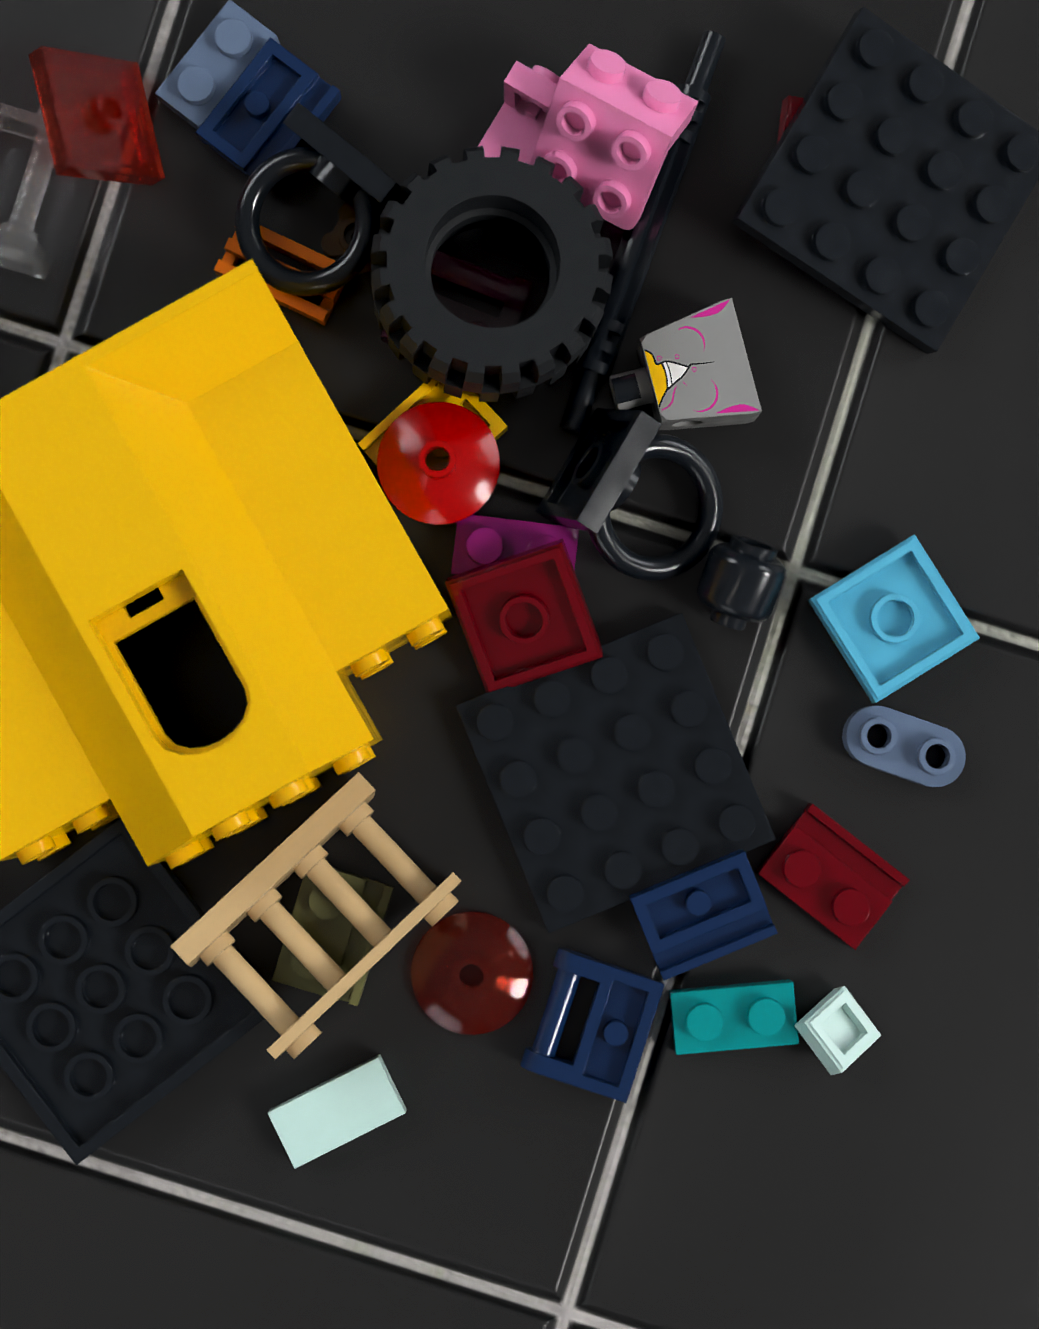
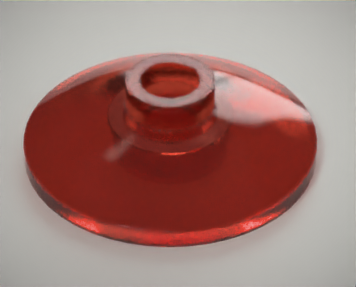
(479, 941)

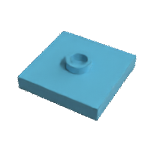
(893, 619)

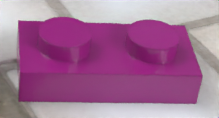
(490, 539)

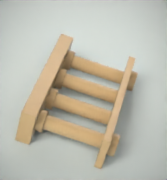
(259, 899)

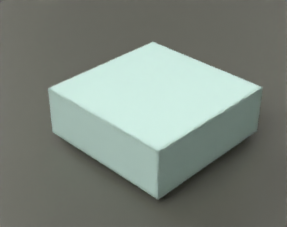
(837, 1030)

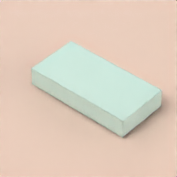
(337, 1111)

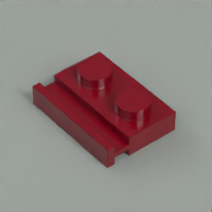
(832, 876)

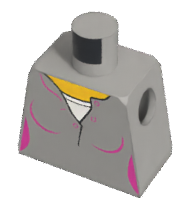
(692, 373)

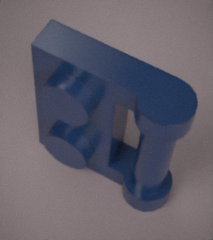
(612, 1031)

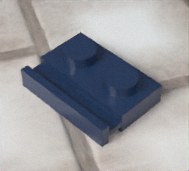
(250, 116)
(703, 914)

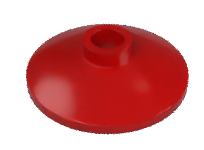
(445, 494)

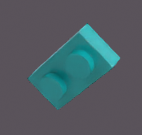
(733, 1017)

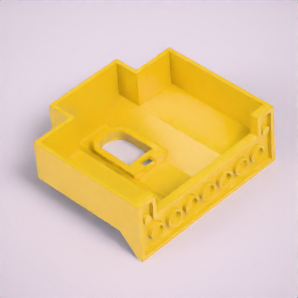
(222, 477)

